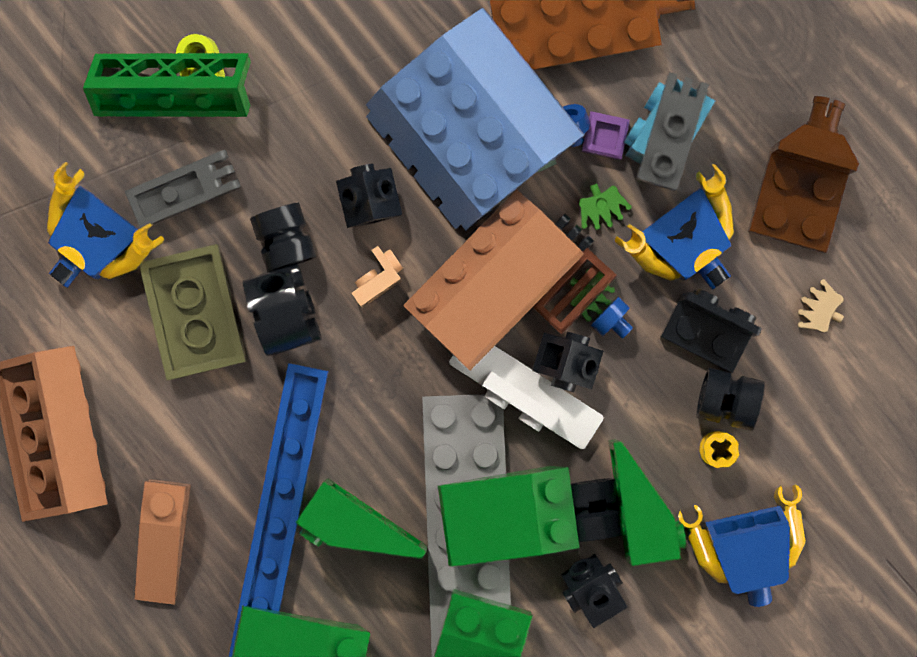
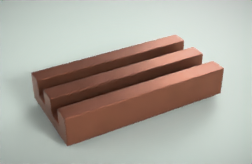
(551, 316)

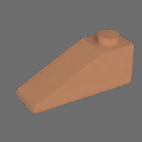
(161, 540)

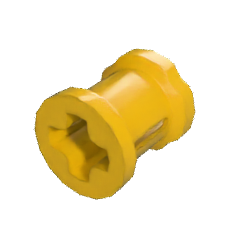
(731, 448)

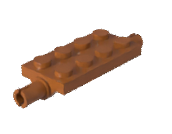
(579, 30)

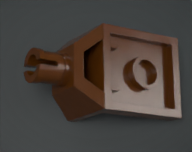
(805, 181)

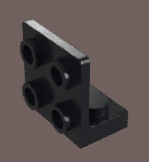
(709, 329)

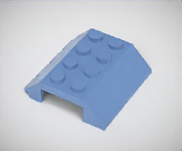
(471, 119)

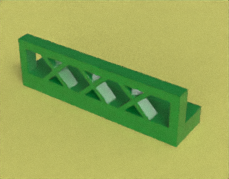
(165, 92)

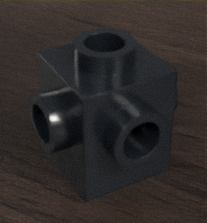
(368, 196)
(568, 361)
(594, 590)

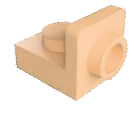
(373, 284)

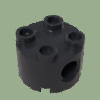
(281, 310)

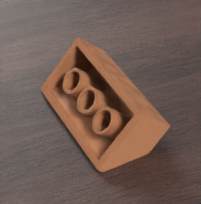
(493, 279)
(49, 434)

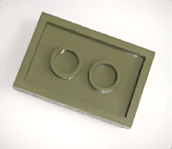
(192, 312)

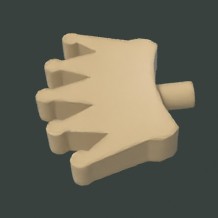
(822, 309)

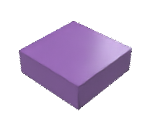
(606, 136)

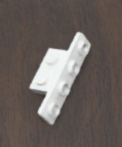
(532, 394)

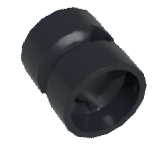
(283, 236)
(743, 404)
(598, 523)

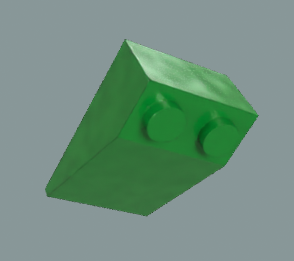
(508, 516)
(349, 523)
(647, 523)
(482, 628)
(293, 635)

